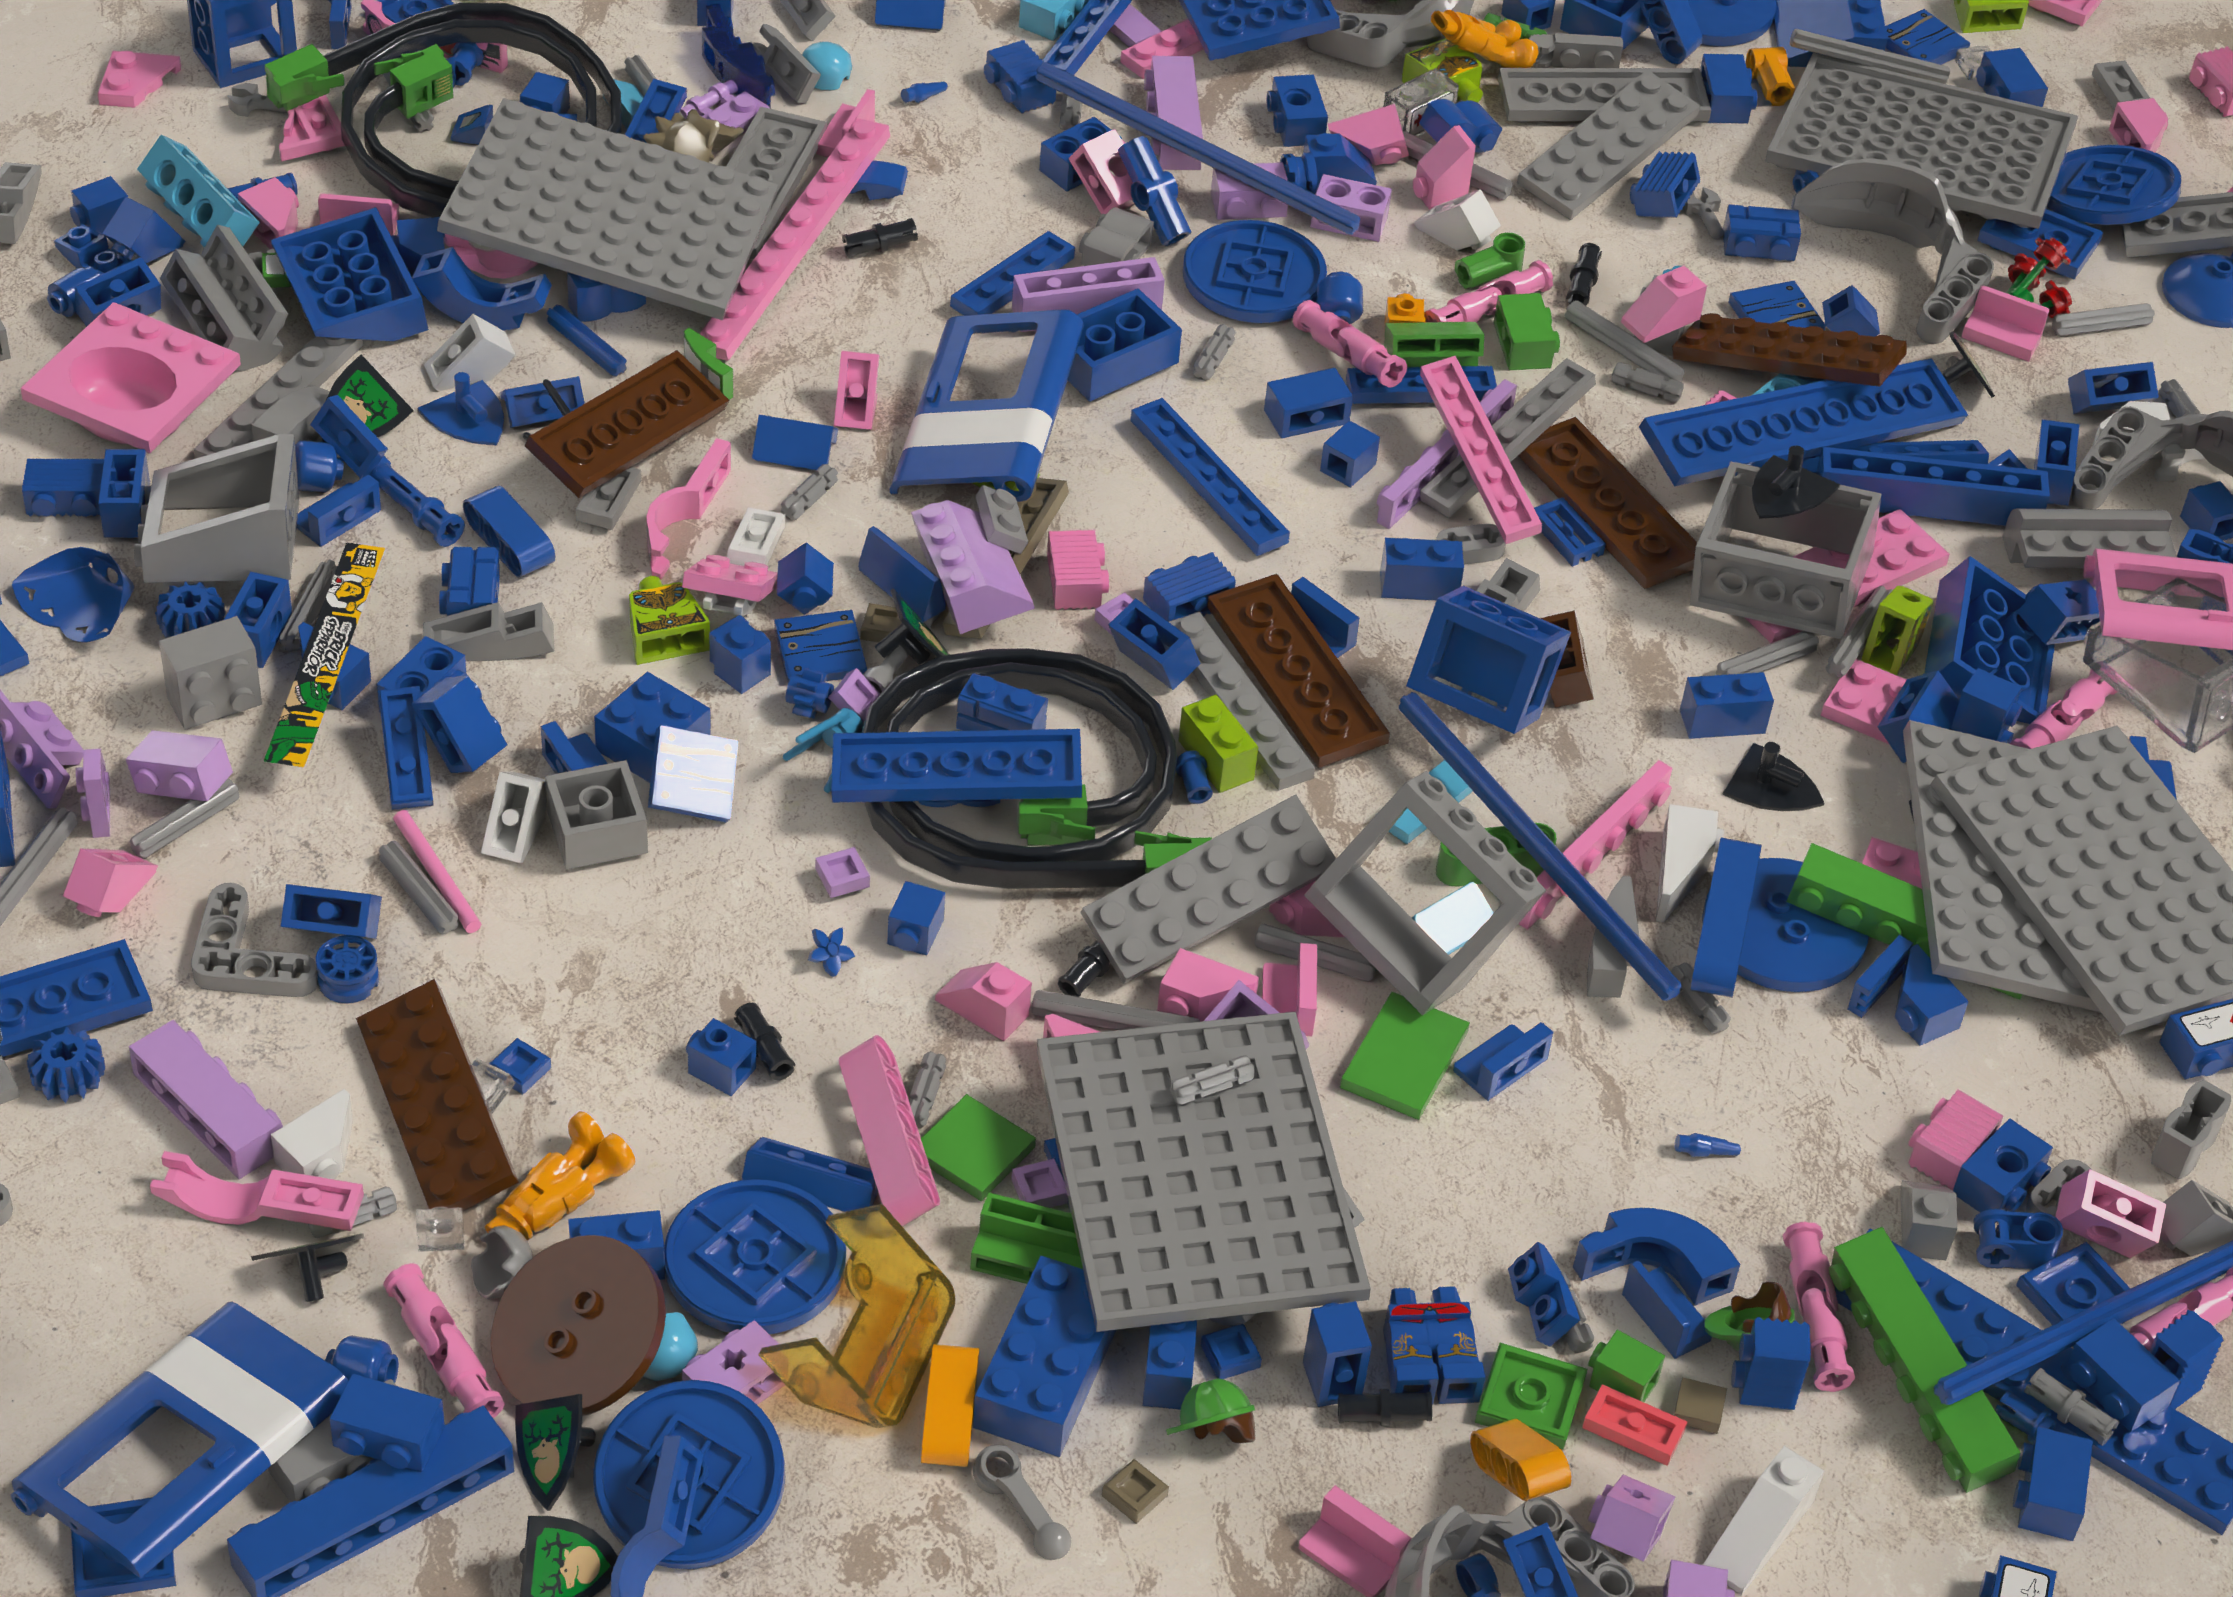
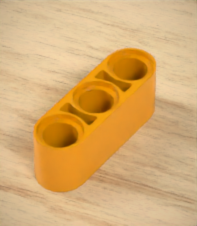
(950, 1405)
(1520, 1459)

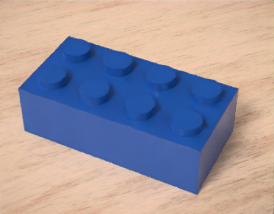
(1043, 1362)

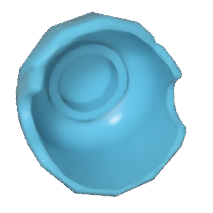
(831, 62)
(675, 1350)

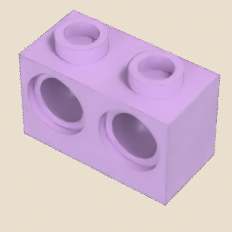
(1363, 199)

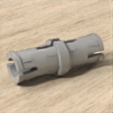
(2071, 1406)

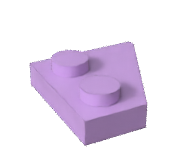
(96, 785)

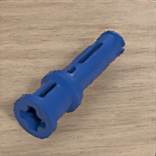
(427, 512)

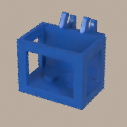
(232, 23)
(1490, 653)

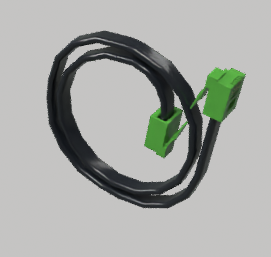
(424, 79)
(1066, 823)

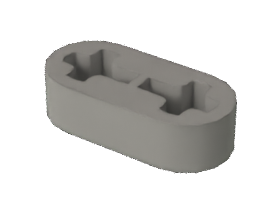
(1479, 542)
(2051, 1186)

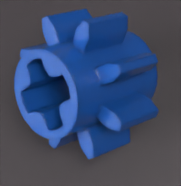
(809, 693)

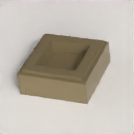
(879, 622)
(1700, 1404)
(1135, 1491)

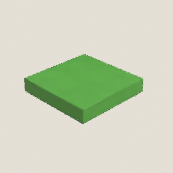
(975, 1147)
(1533, 1390)

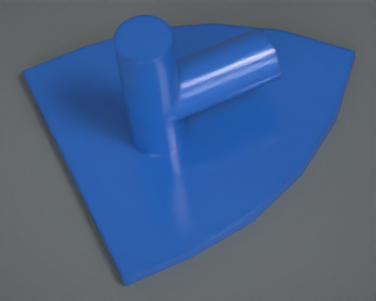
(468, 413)

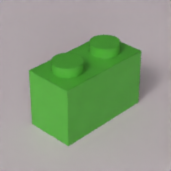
(1525, 331)

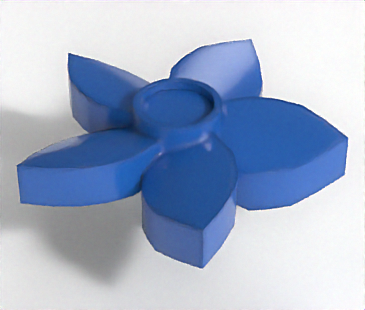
(830, 950)

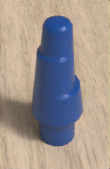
(922, 91)
(1702, 1145)

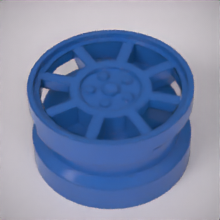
(1301, 170)
(347, 972)

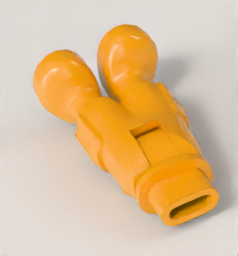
(1493, 43)
(560, 1183)

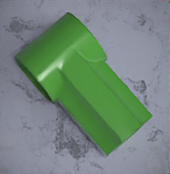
(1493, 262)

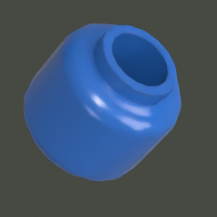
(1341, 295)
(317, 466)
(365, 1358)

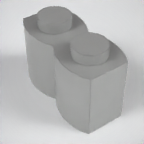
(1116, 238)
(2191, 1129)

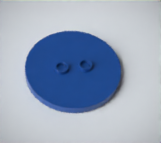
(1732, 20)
(2114, 185)
(1253, 270)
(1789, 945)
(754, 1256)
(738, 1476)

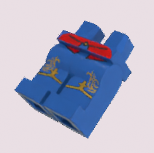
(1432, 1345)

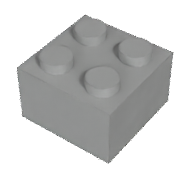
(210, 672)
(596, 814)

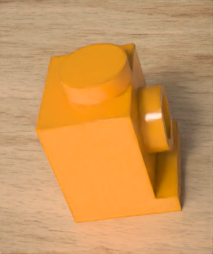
(1404, 309)

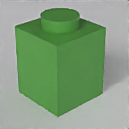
(1626, 1366)

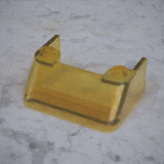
(891, 1335)

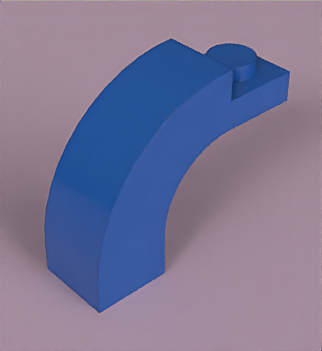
(460, 292)
(1662, 1239)

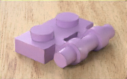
(732, 110)

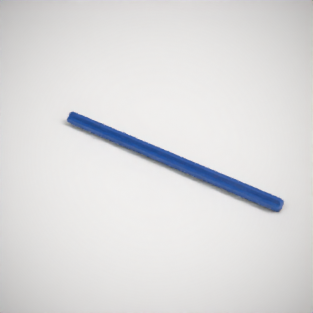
(1198, 148)
(1541, 848)
(2071, 1330)

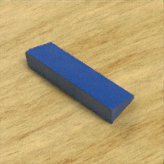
(894, 568)
(829, 1179)

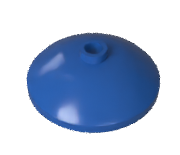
(2201, 288)

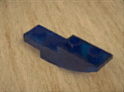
(732, 59)

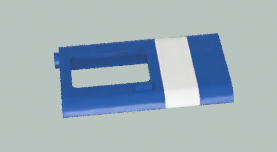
(990, 436)
(227, 1380)

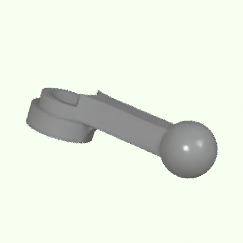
(1050, 1538)

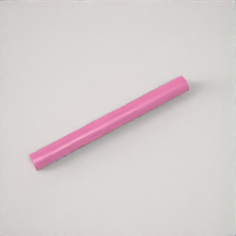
(437, 871)

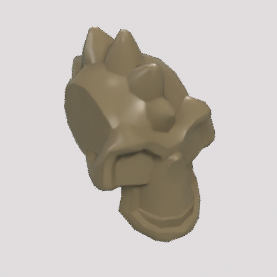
(693, 135)

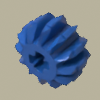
(188, 608)
(66, 1064)

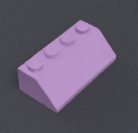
(974, 574)

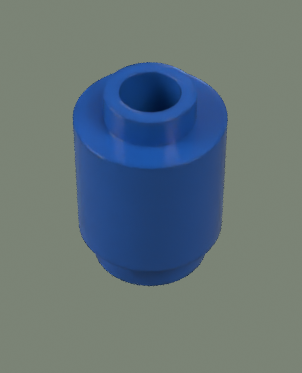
(62, 292)

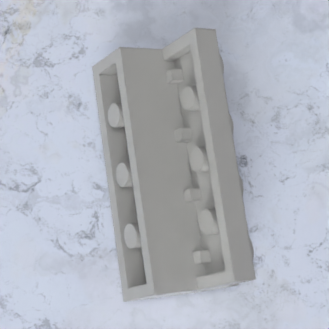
(227, 298)
(2067, 535)

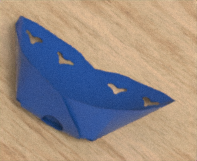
(75, 592)

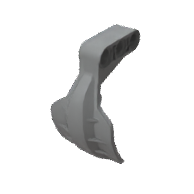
(1379, 38)
(1912, 208)
(2206, 433)
(1458, 1534)

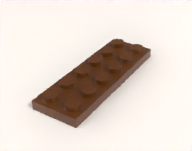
(1790, 349)
(626, 423)
(1611, 503)
(1298, 670)
(436, 1099)

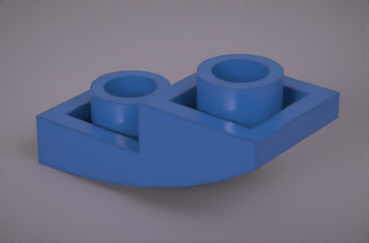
(882, 180)
(88, 248)
(1543, 1289)

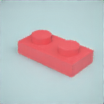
(1634, 1424)

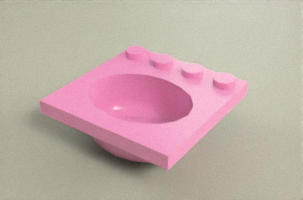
(130, 377)

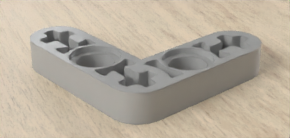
(228, 953)

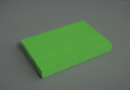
(1404, 1056)

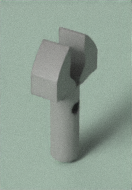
(246, 98)
(1705, 208)

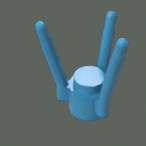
(842, 722)

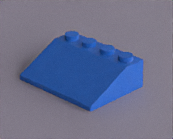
(1840, 19)
(352, 279)
(1981, 629)

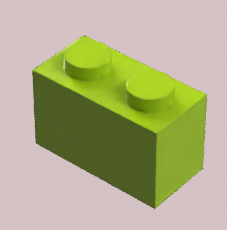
(1221, 739)

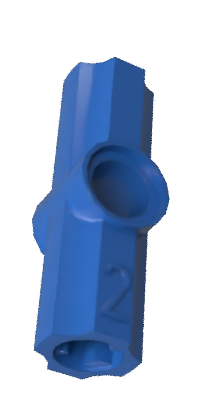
(1154, 190)

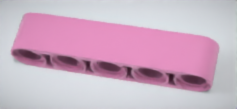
(889, 1130)

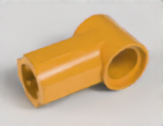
(1771, 72)

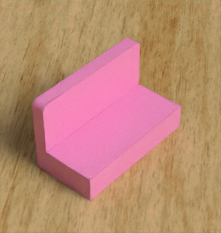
(844, 121)
(339, 206)
(2006, 323)
(1294, 987)
(1354, 1543)

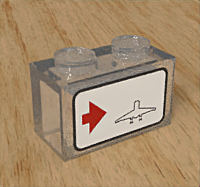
(1415, 95)

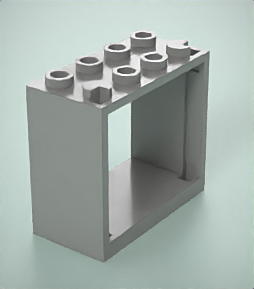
(1780, 586)

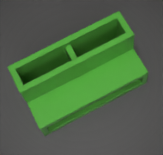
(1435, 341)
(1017, 1234)

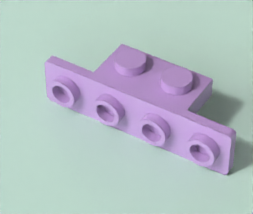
(38, 747)

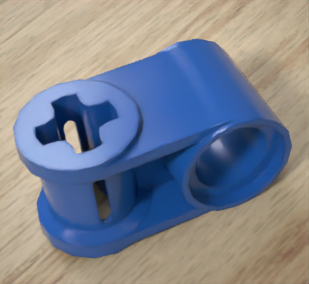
(2018, 1240)

